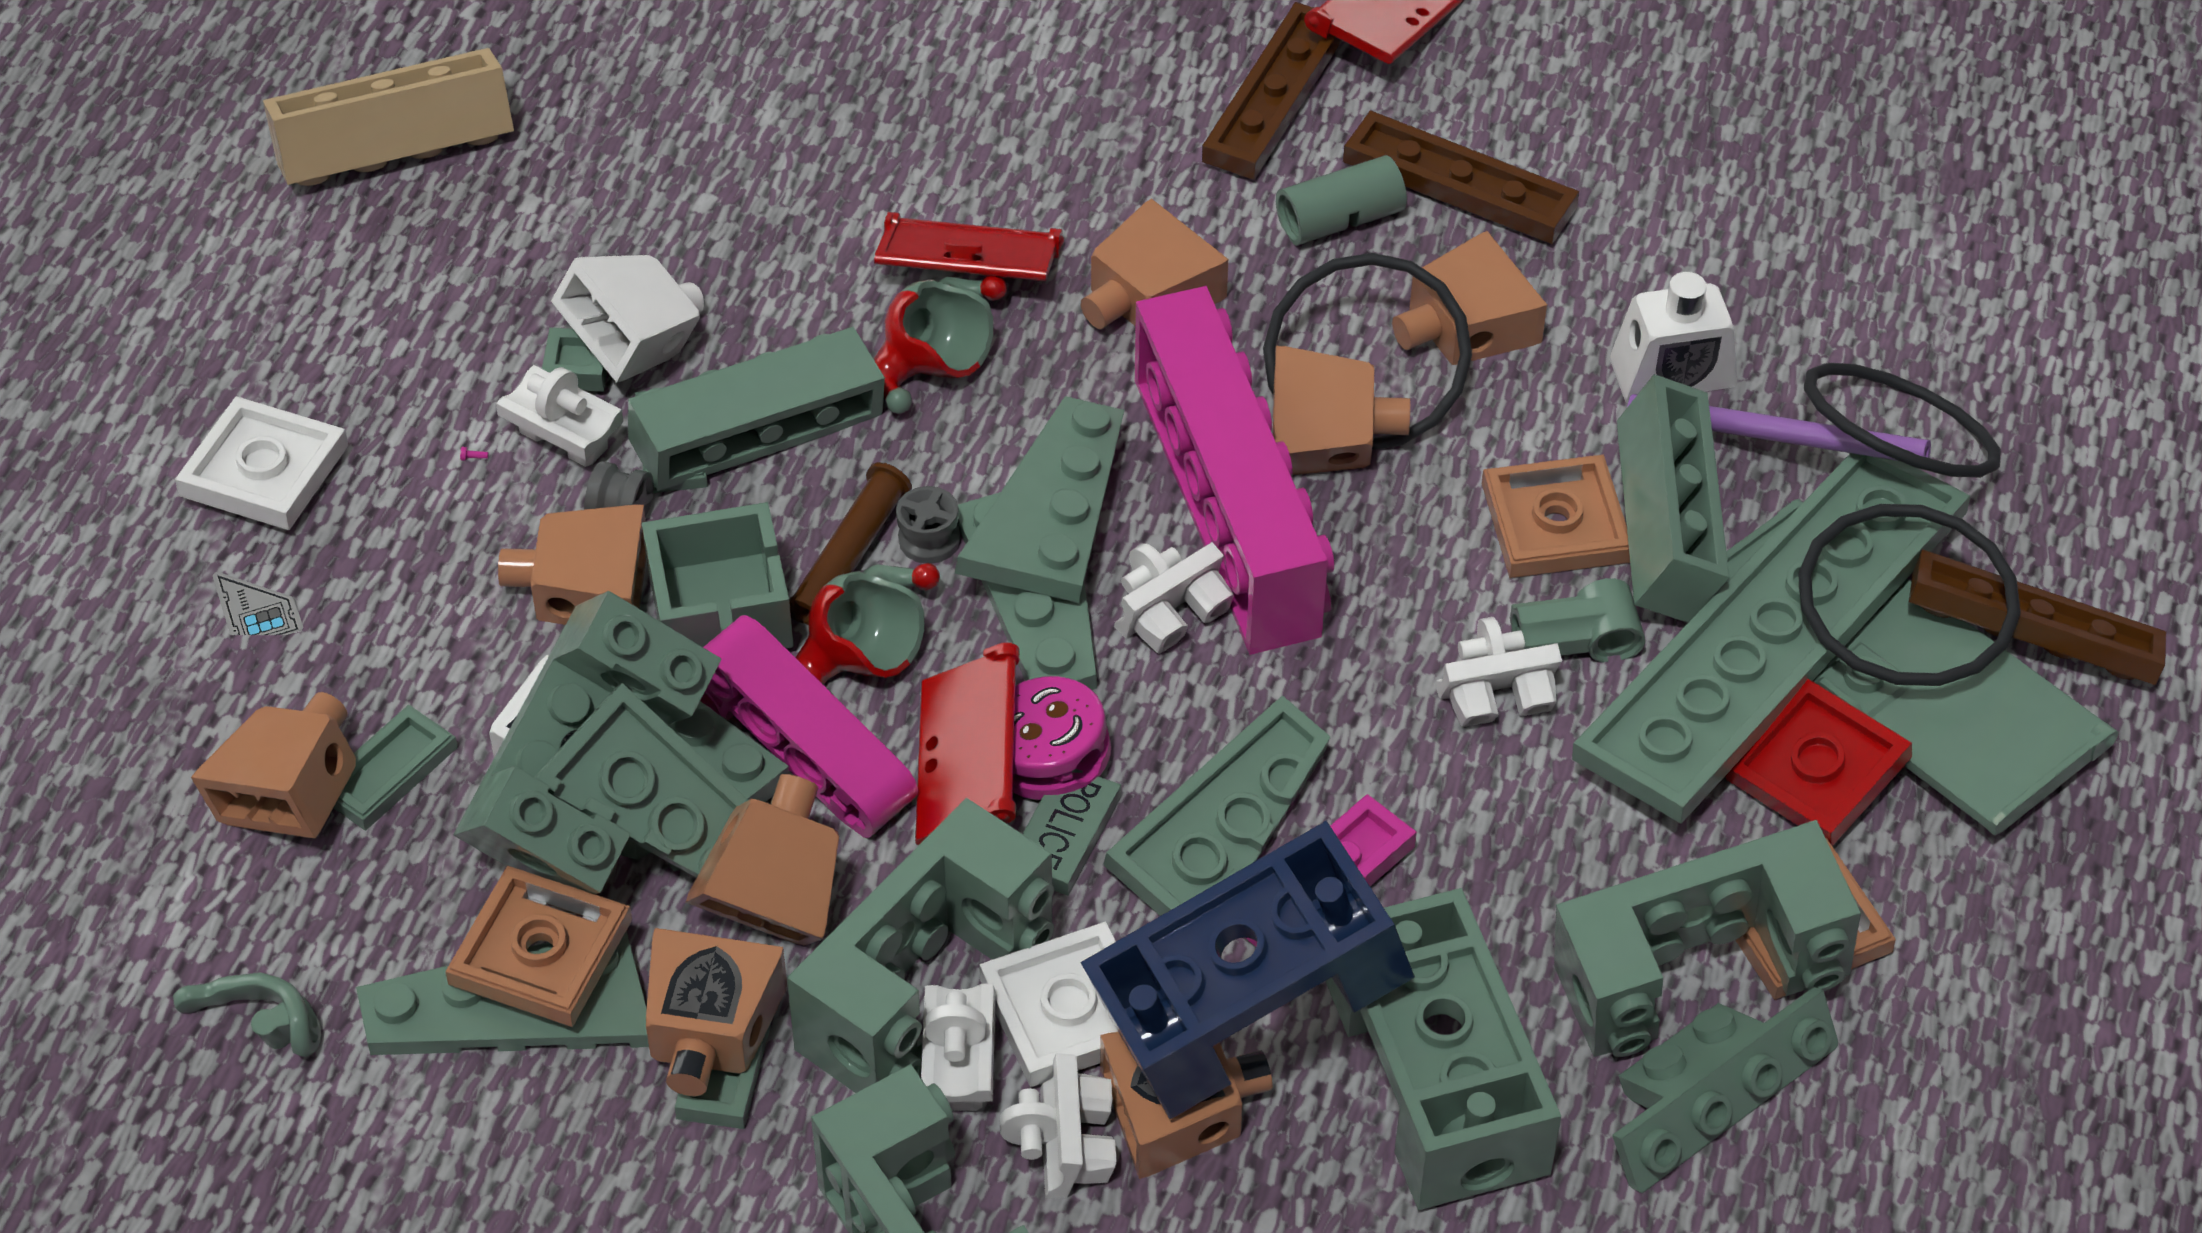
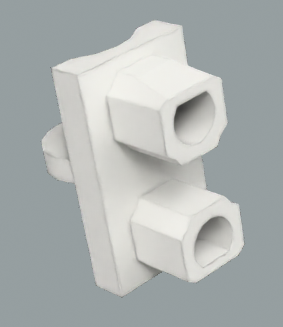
(558, 411)
(1165, 582)
(1473, 680)
(960, 1044)
(1056, 1124)

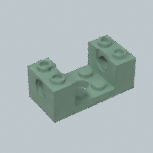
(595, 653)
(966, 877)
(1619, 935)
(1470, 1099)
(885, 1153)

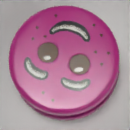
(1057, 731)

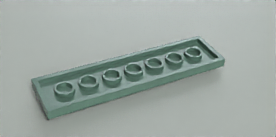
(1752, 645)

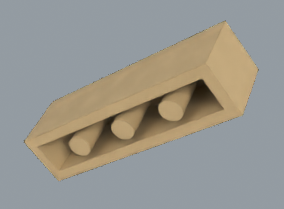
(388, 117)

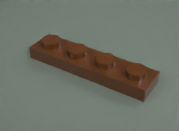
(1269, 96)
(1465, 177)
(2046, 619)

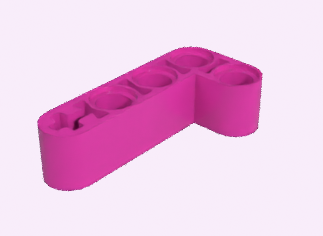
(806, 727)

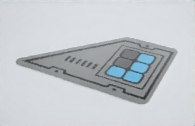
(256, 609)

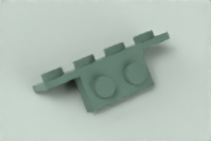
(1713, 1079)

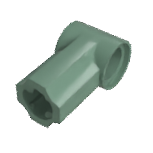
(1595, 621)

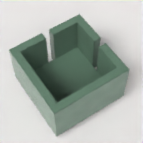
(715, 569)

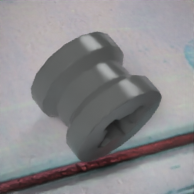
(615, 488)
(917, 514)

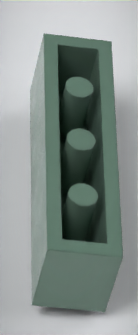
(755, 407)
(1672, 499)

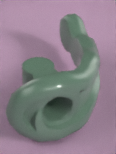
(287, 1022)

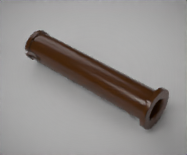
(853, 535)

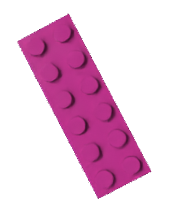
(1232, 469)

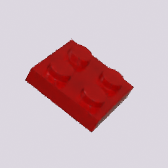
(1821, 761)

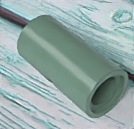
(1341, 198)

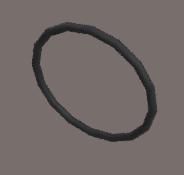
(1396, 264)
(1889, 449)
(1881, 672)

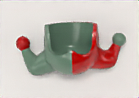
(936, 332)
(867, 622)

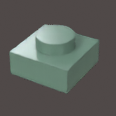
(568, 351)

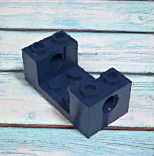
(1180, 998)

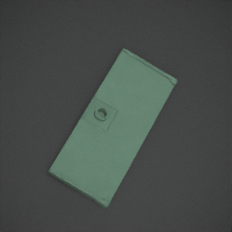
(1980, 741)

